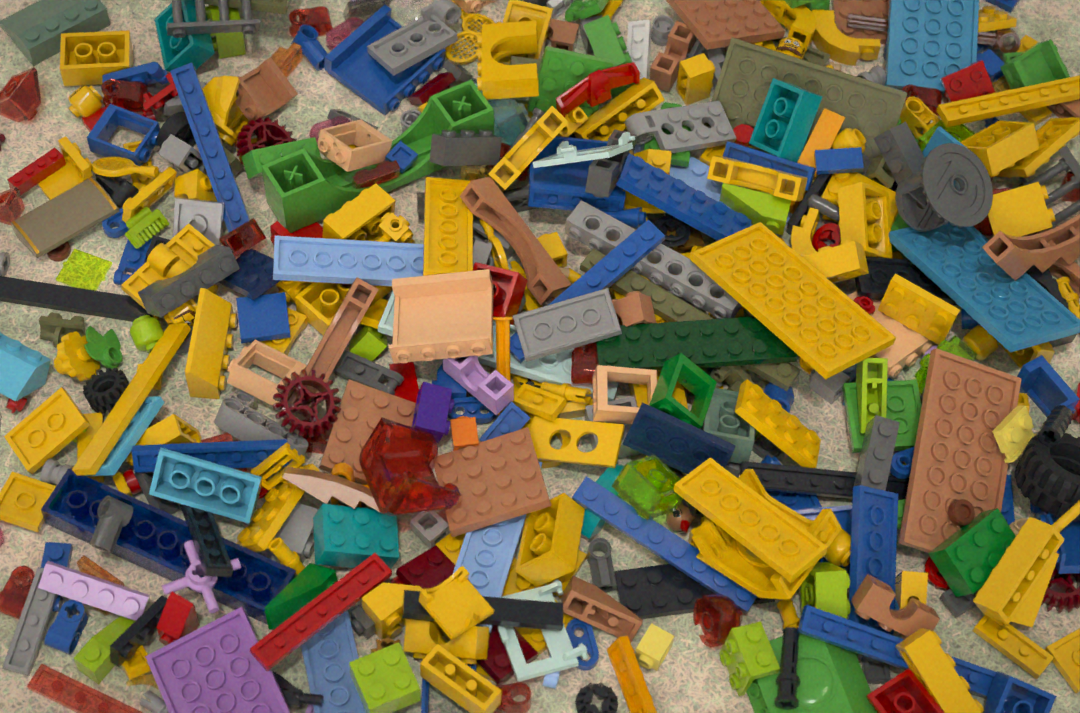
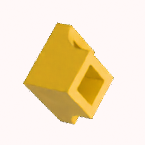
(194, 186)

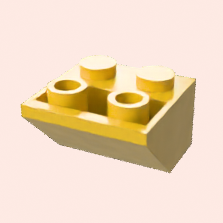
(385, 608)

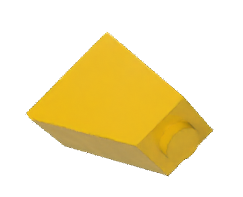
(168, 431)

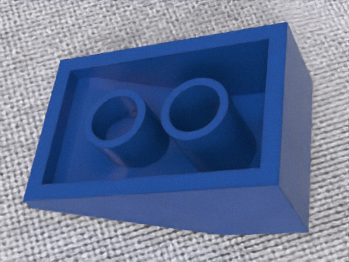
(1016, 696)

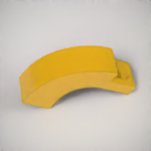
(797, 20)
(839, 46)
(802, 236)

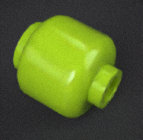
(146, 332)

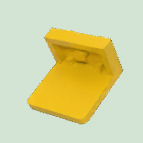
(73, 173)

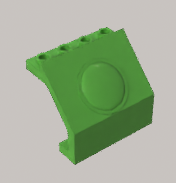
(828, 681)

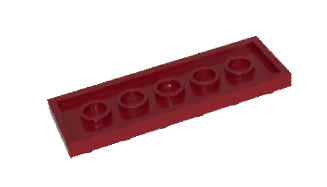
(434, 568)

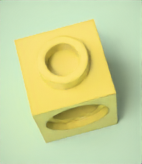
(654, 647)

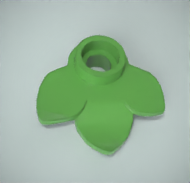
(104, 348)

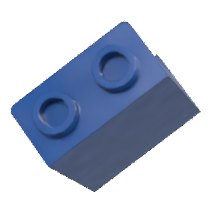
(1046, 386)

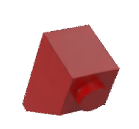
(177, 619)

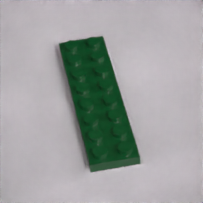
(702, 341)

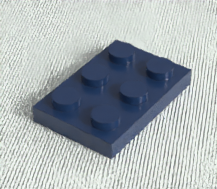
(253, 276)

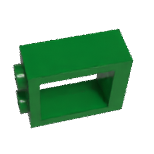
(692, 378)

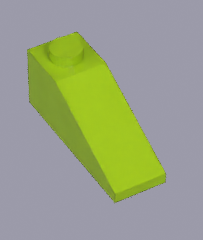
(757, 206)
(871, 389)
(94, 657)

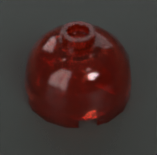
(717, 617)

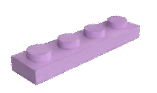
(93, 591)

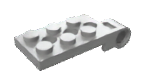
(437, 16)
(650, 124)

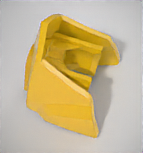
(221, 98)

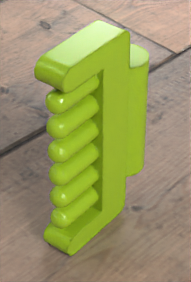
(144, 225)

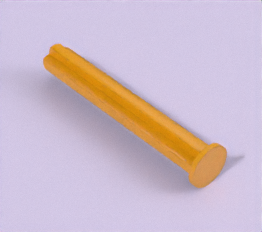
(503, 347)

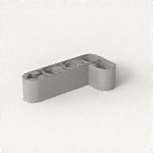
(247, 424)

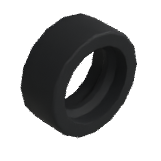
(177, 126)

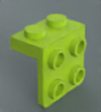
(748, 656)

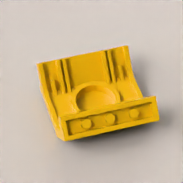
(744, 567)

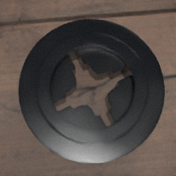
(673, 224)
(603, 693)

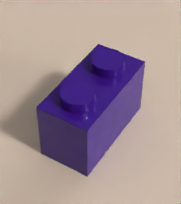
(432, 409)

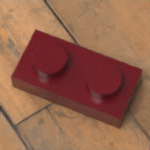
(434, 86)

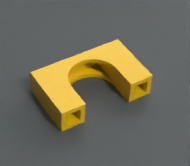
(504, 80)

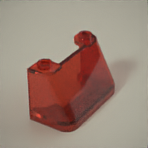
(399, 470)

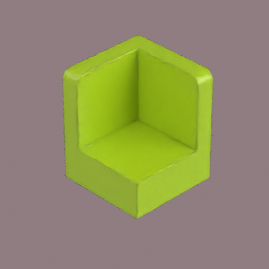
(368, 343)

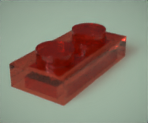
(382, 173)

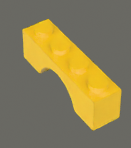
(527, 148)
(757, 177)

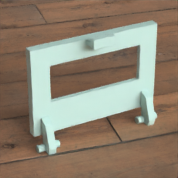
(569, 154)
(557, 641)

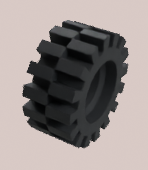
(105, 389)

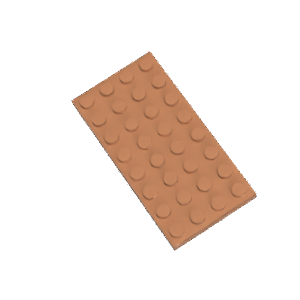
(956, 446)

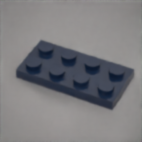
(675, 440)

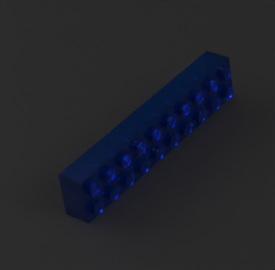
(157, 544)

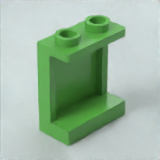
(1035, 66)

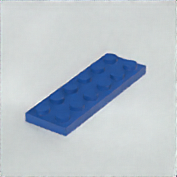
(679, 199)
(873, 543)

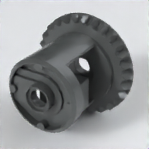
(936, 191)

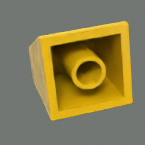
(1021, 211)

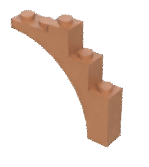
(1019, 254)

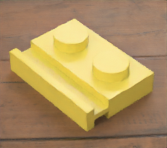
(1014, 433)

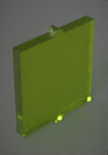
(83, 270)

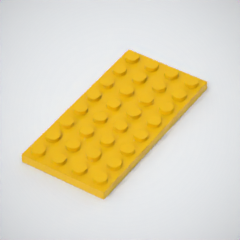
(793, 299)

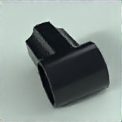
(117, 188)

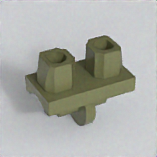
(55, 327)
(732, 375)

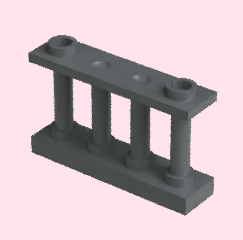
(179, 29)
(1067, 163)

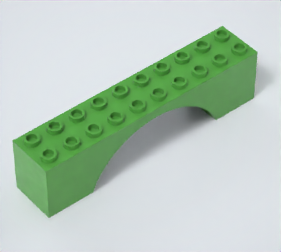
(310, 188)

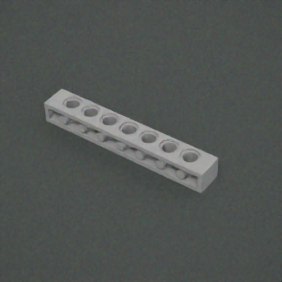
(667, 261)

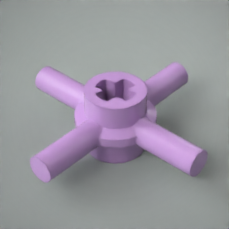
(194, 582)

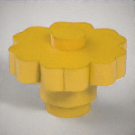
(73, 358)

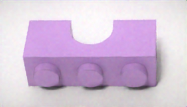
(490, 389)

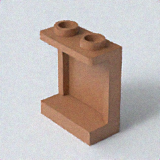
(264, 91)

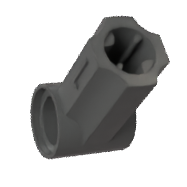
(113, 516)
(601, 566)

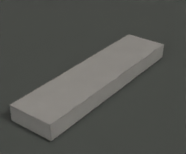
(30, 628)

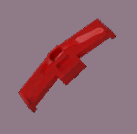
(597, 87)

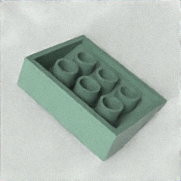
(39, 26)

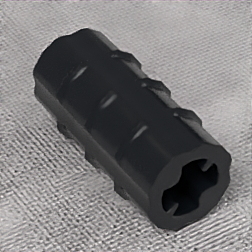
(1055, 426)

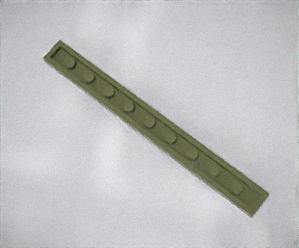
(675, 310)

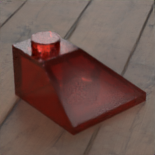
(21, 96)

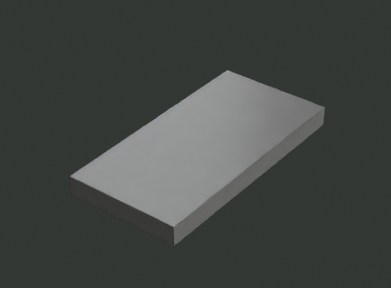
(567, 324)

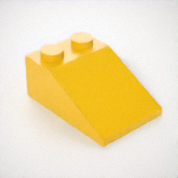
(523, 11)
(844, 179)

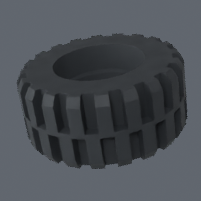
(1051, 475)

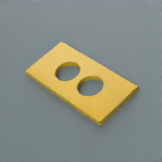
(603, 455)

